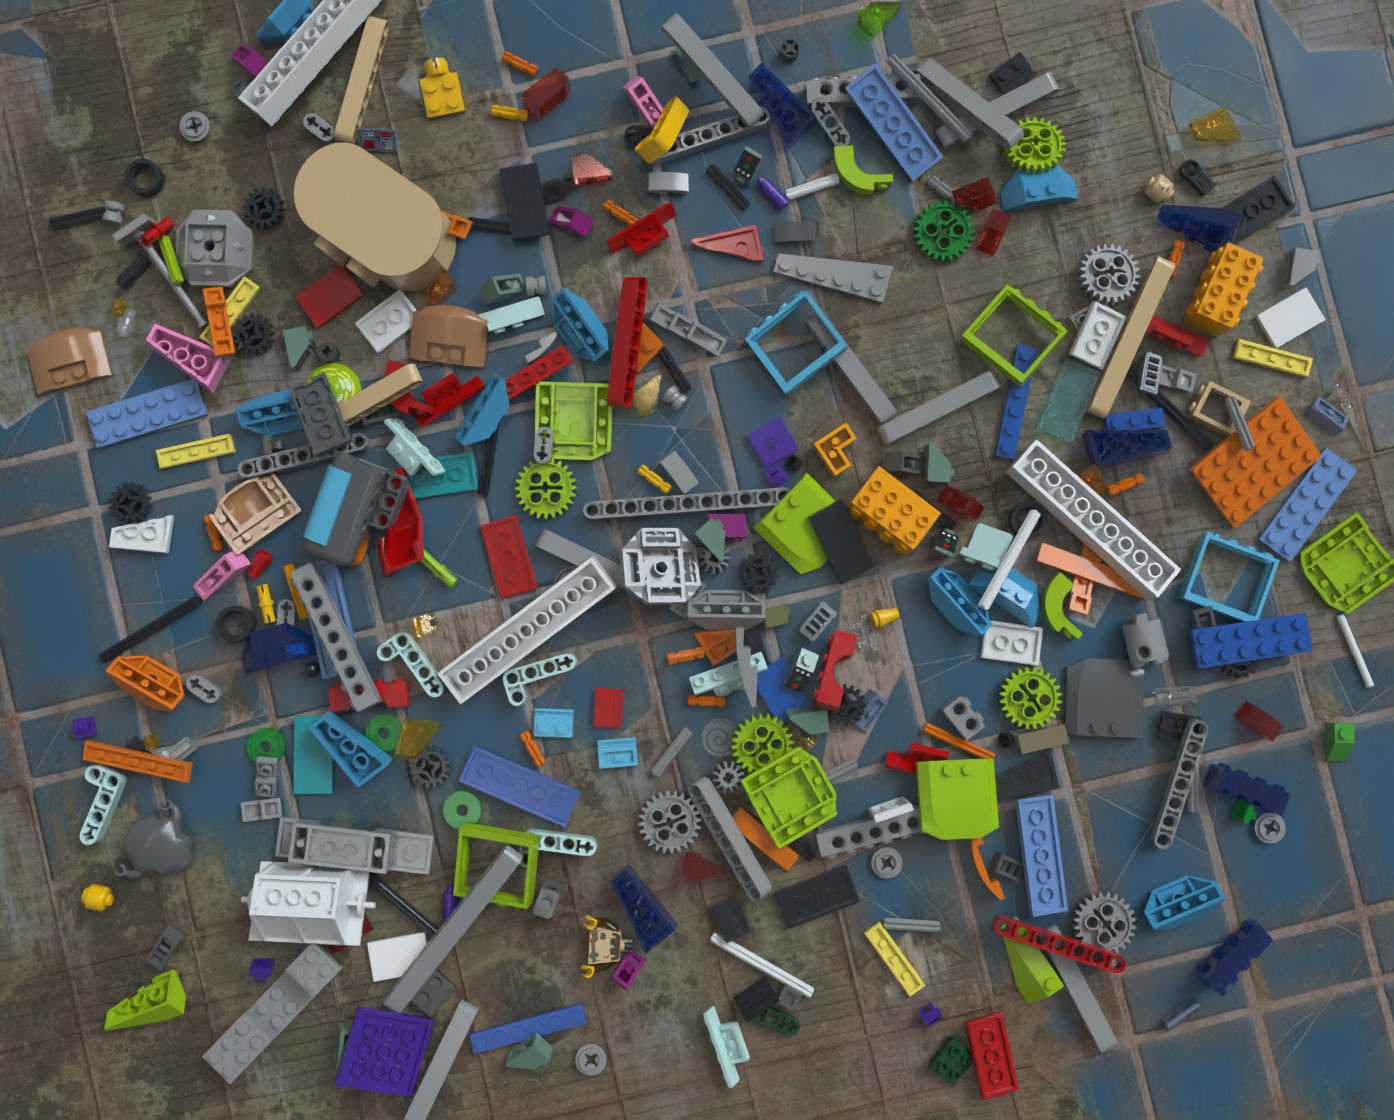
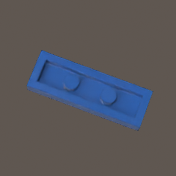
(1135, 420)

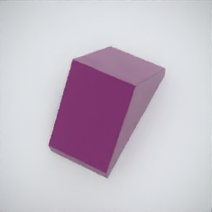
(627, 969)

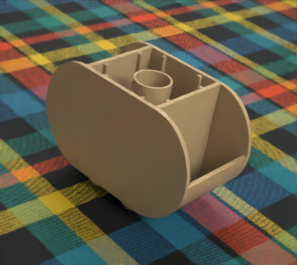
(372, 218)

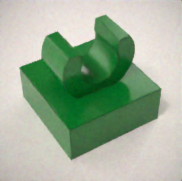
(1243, 811)

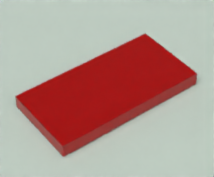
(508, 556)
(991, 1055)

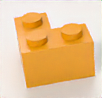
(831, 446)

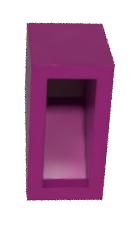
(249, 60)
(571, 221)
(734, 525)

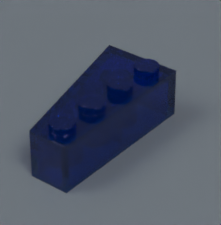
(785, 108)
(1115, 448)
(1247, 789)
(643, 909)
(1233, 956)

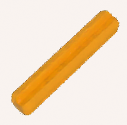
(302, 610)

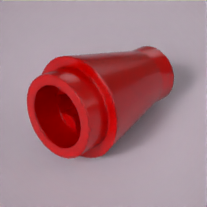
(260, 562)

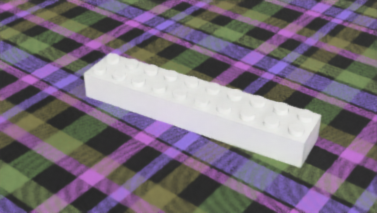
(304, 56)
(1093, 520)
(527, 629)

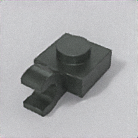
(555, 189)

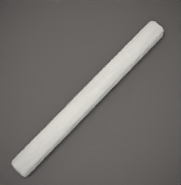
(1009, 559)
(762, 964)

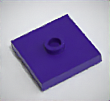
(772, 442)

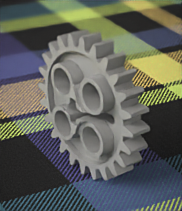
(1104, 258)
(675, 838)
(1117, 911)

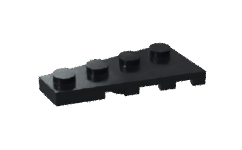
(1028, 778)

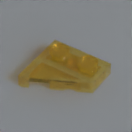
(1215, 127)
(416, 736)

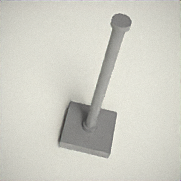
(130, 234)

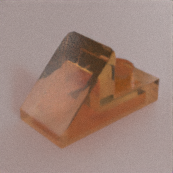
(440, 287)
(1094, 479)

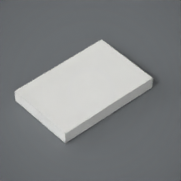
(1290, 318)
(387, 321)
(1097, 335)
(1012, 643)
(890, 809)
(394, 955)

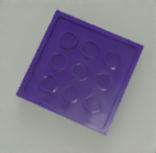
(383, 1051)

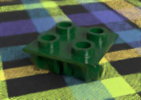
(952, 1060)

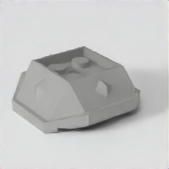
(228, 260)
(662, 549)

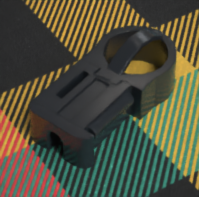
(643, 131)
(1200, 180)
(131, 274)

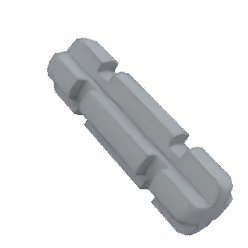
(941, 188)

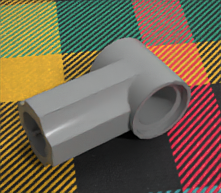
(181, 750)

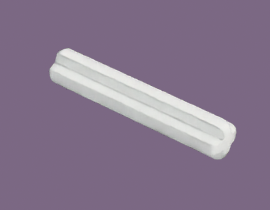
(812, 186)

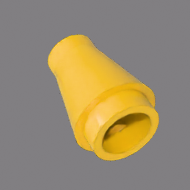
(883, 616)

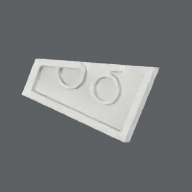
(145, 536)

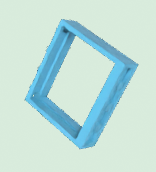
(770, 322)
(1247, 551)

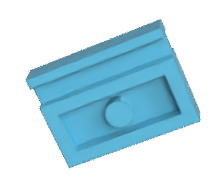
(553, 722)
(617, 752)

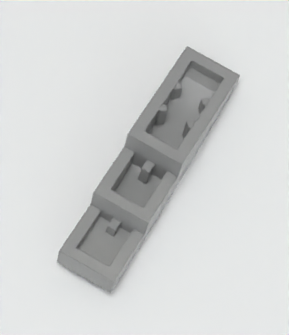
(687, 329)
(747, 672)

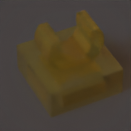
(422, 625)

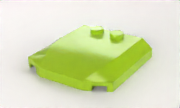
(577, 417)
(788, 527)
(1347, 565)
(791, 796)
(957, 798)

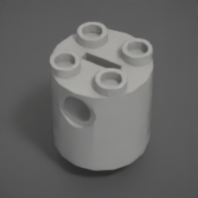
(1143, 634)

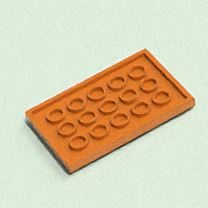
(1246, 480)

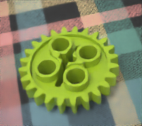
(1042, 147)
(546, 506)
(1042, 687)
(749, 733)

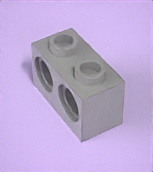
(959, 720)

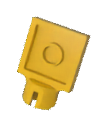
(441, 90)

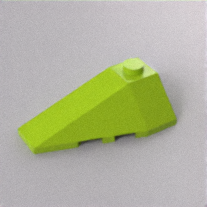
(1031, 970)
(155, 1003)

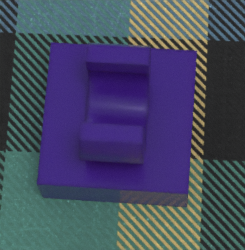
(776, 476)
(84, 727)
(262, 968)
(931, 1017)

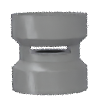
(113, 212)
(536, 285)
(674, 398)

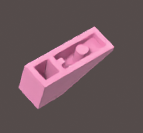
(643, 99)
(221, 574)

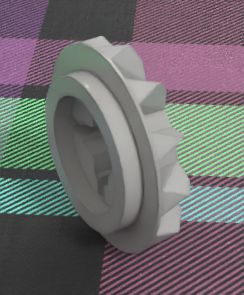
(187, 123)
(1277, 823)
(877, 864)
(590, 1068)

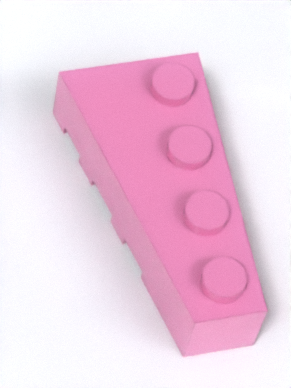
(189, 356)

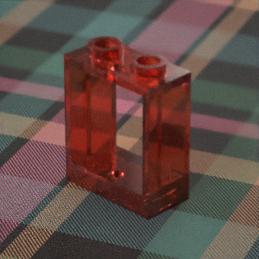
(546, 94)

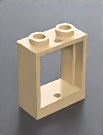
(1195, 407)

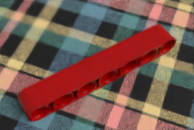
(627, 342)
(1065, 949)

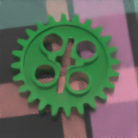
(932, 219)

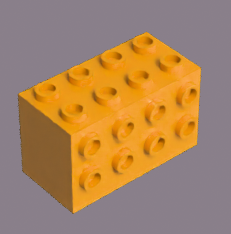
(1223, 290)
(892, 511)

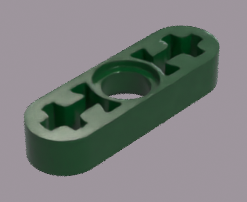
(787, 1018)

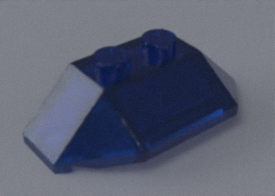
(276, 647)

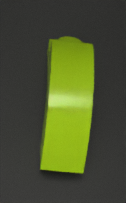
(853, 177)
(1051, 606)

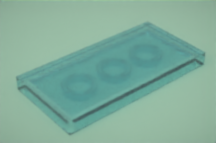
(1068, 400)

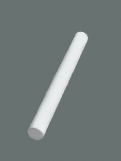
(1355, 650)

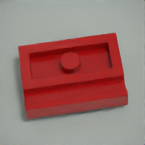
(608, 707)

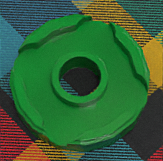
(388, 721)
(268, 734)
(465, 798)

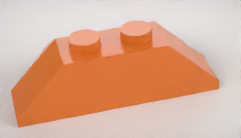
(147, 681)

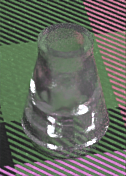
(126, 323)

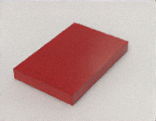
(329, 296)

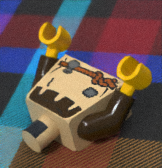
(604, 945)

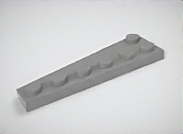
(849, 277)

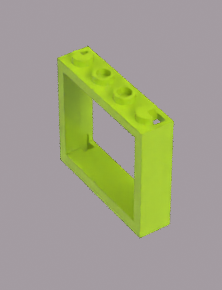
(995, 359)
(500, 835)

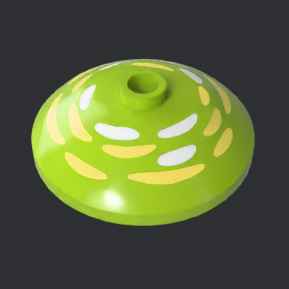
(342, 379)

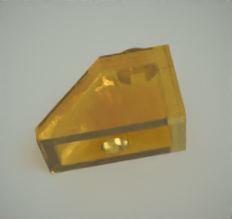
(646, 397)

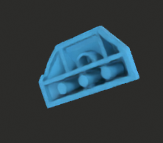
(284, 21)
(1037, 190)
(579, 326)
(485, 412)
(270, 414)
(1016, 595)
(958, 602)
(1182, 902)

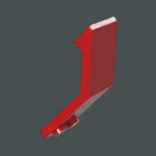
(406, 538)

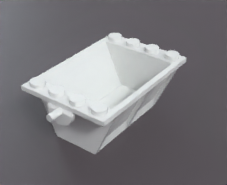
(307, 904)

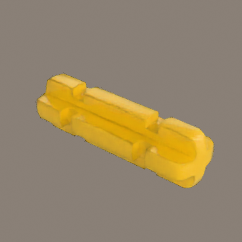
(509, 113)
(654, 479)

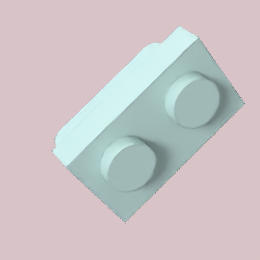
(987, 547)

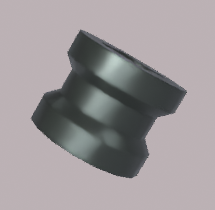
(787, 46)
(330, 356)

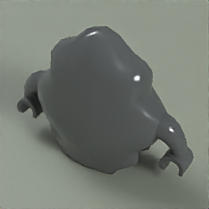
(157, 845)

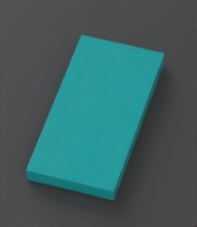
(458, 477)
(311, 760)

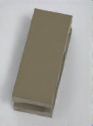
(1041, 738)

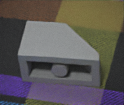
(1299, 265)

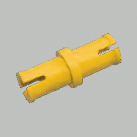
(265, 603)

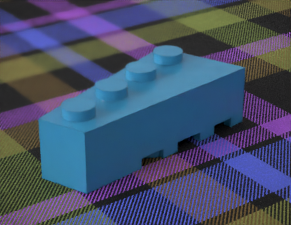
(349, 748)

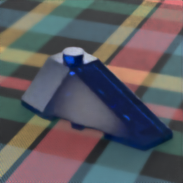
(1202, 224)

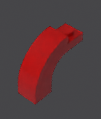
(407, 403)

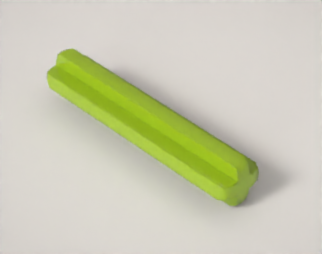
(171, 260)

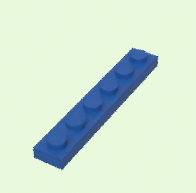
(1014, 405)
(526, 1027)

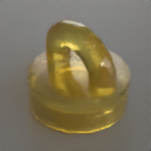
(808, 743)

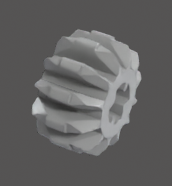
(710, 564)
(721, 774)

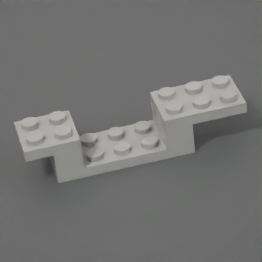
(354, 849)
(272, 1012)

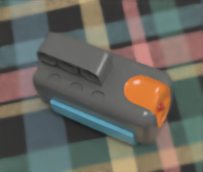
(350, 507)

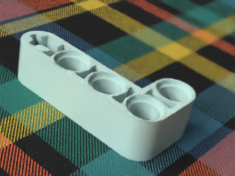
(415, 667)
(539, 667)
(99, 804)
(559, 846)

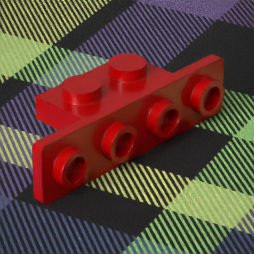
(643, 233)
(1177, 336)
(537, 372)
(446, 395)
(915, 754)

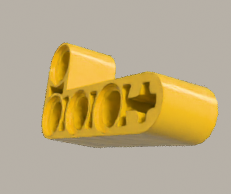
(664, 131)

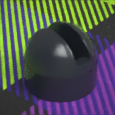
(789, 461)
(312, 669)
(1006, 739)

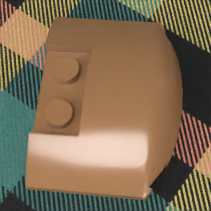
(449, 336)
(68, 359)
(253, 512)

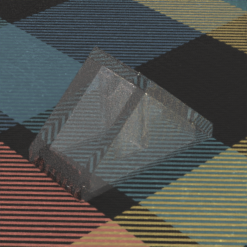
(410, 85)

